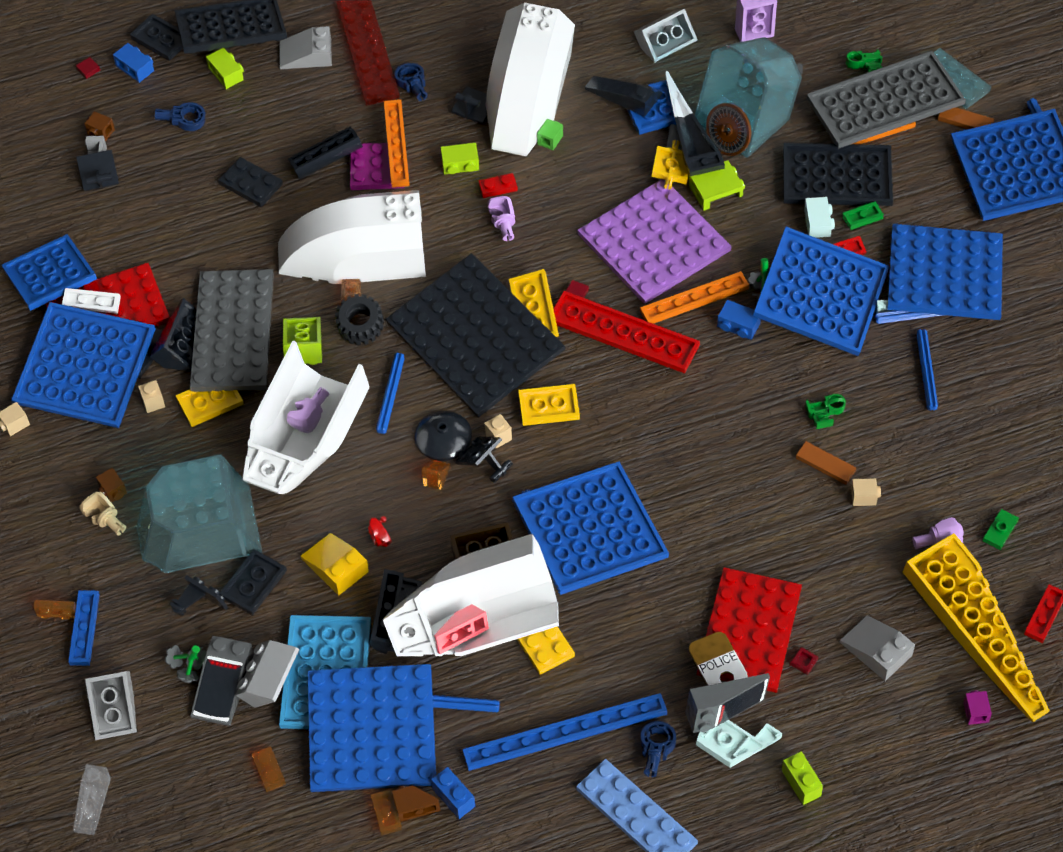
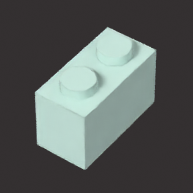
(818, 217)

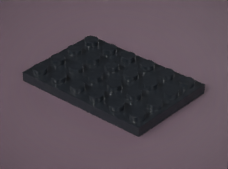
(229, 25)
(842, 175)

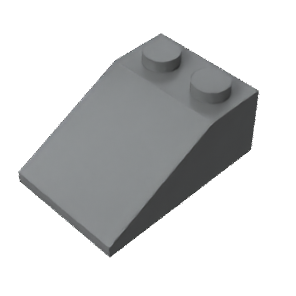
(307, 49)
(878, 646)
(112, 705)

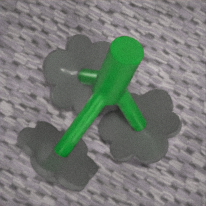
(758, 279)
(195, 659)

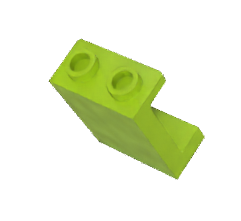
(716, 185)

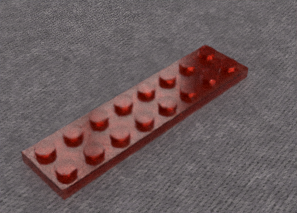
(368, 51)

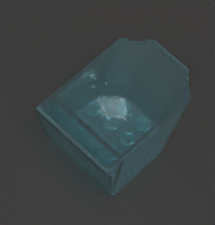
(755, 78)
(196, 515)

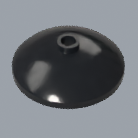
(445, 443)

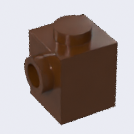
(99, 125)
(111, 485)

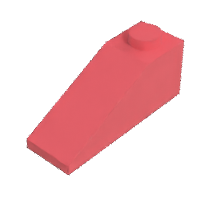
(461, 627)

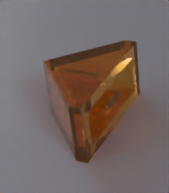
(435, 474)

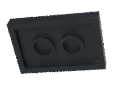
(158, 37)
(250, 182)
(253, 582)

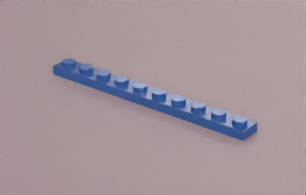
(564, 731)

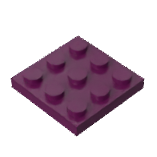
(371, 167)

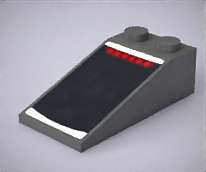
(219, 679)
(719, 702)

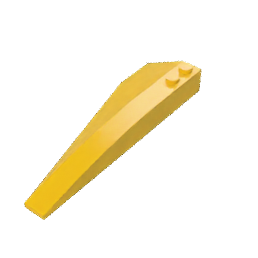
(962, 600)

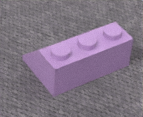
(755, 19)

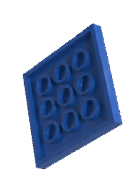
(48, 271)

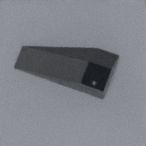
(630, 95)

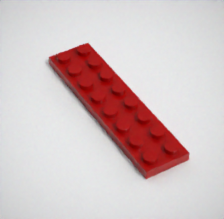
(625, 332)

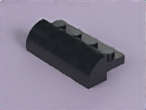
(325, 152)
(392, 592)

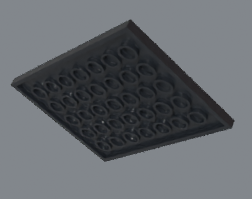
(475, 334)

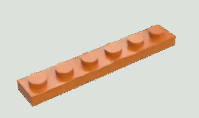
(396, 143)
(694, 298)

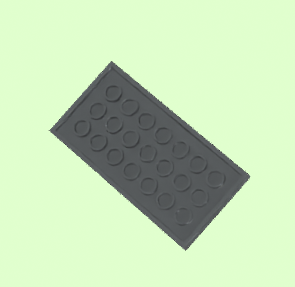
(885, 99)
(232, 330)

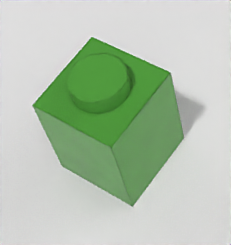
(550, 134)

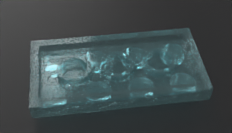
(968, 83)

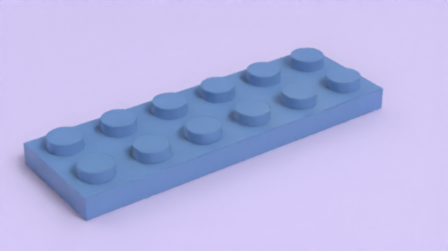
(634, 811)

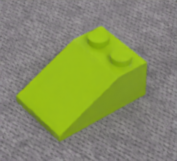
(307, 335)

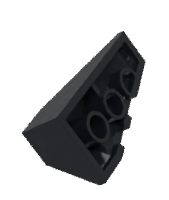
(176, 341)

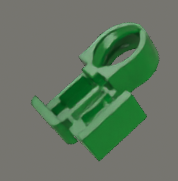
(870, 60)
(822, 410)

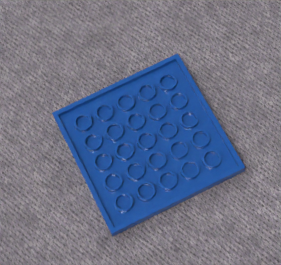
(1013, 163)
(945, 272)
(821, 291)
(84, 364)
(590, 527)
(371, 728)

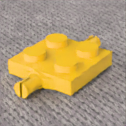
(670, 165)

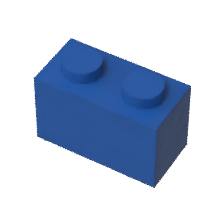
(133, 62)
(738, 320)
(453, 793)

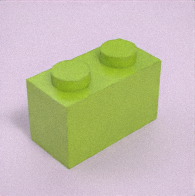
(225, 68)
(460, 158)
(802, 778)

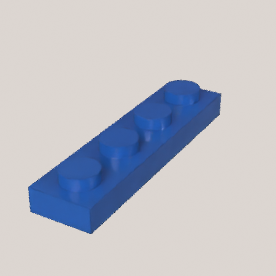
(84, 628)

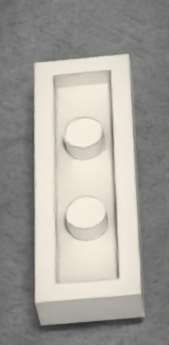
(92, 300)

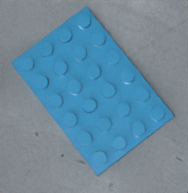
(322, 645)

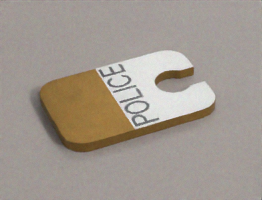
(716, 657)

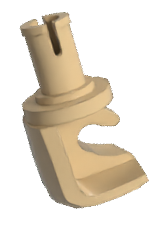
(103, 511)

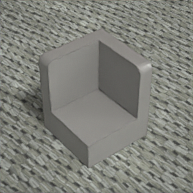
(95, 144)

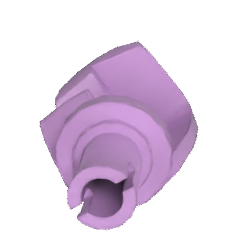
(502, 215)
(307, 412)
(938, 533)

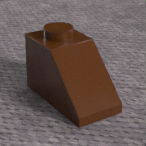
(414, 802)

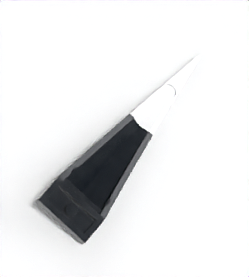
(697, 148)

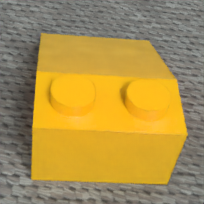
(336, 563)

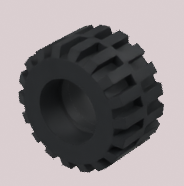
(355, 306)

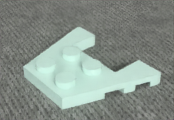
(733, 744)

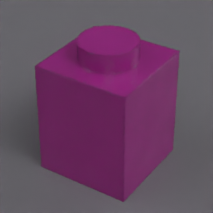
(977, 707)

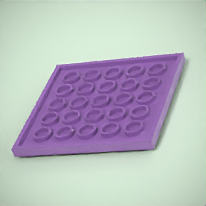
(654, 241)

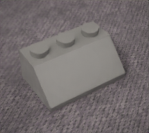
(666, 35)
(266, 673)

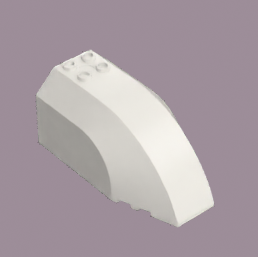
(527, 75)
(357, 239)
(282, 455)
(502, 580)

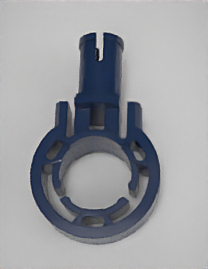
(414, 82)
(177, 114)
(656, 749)

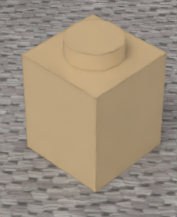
(151, 396)
(13, 419)
(498, 428)
(865, 492)

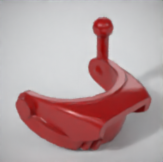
(378, 532)

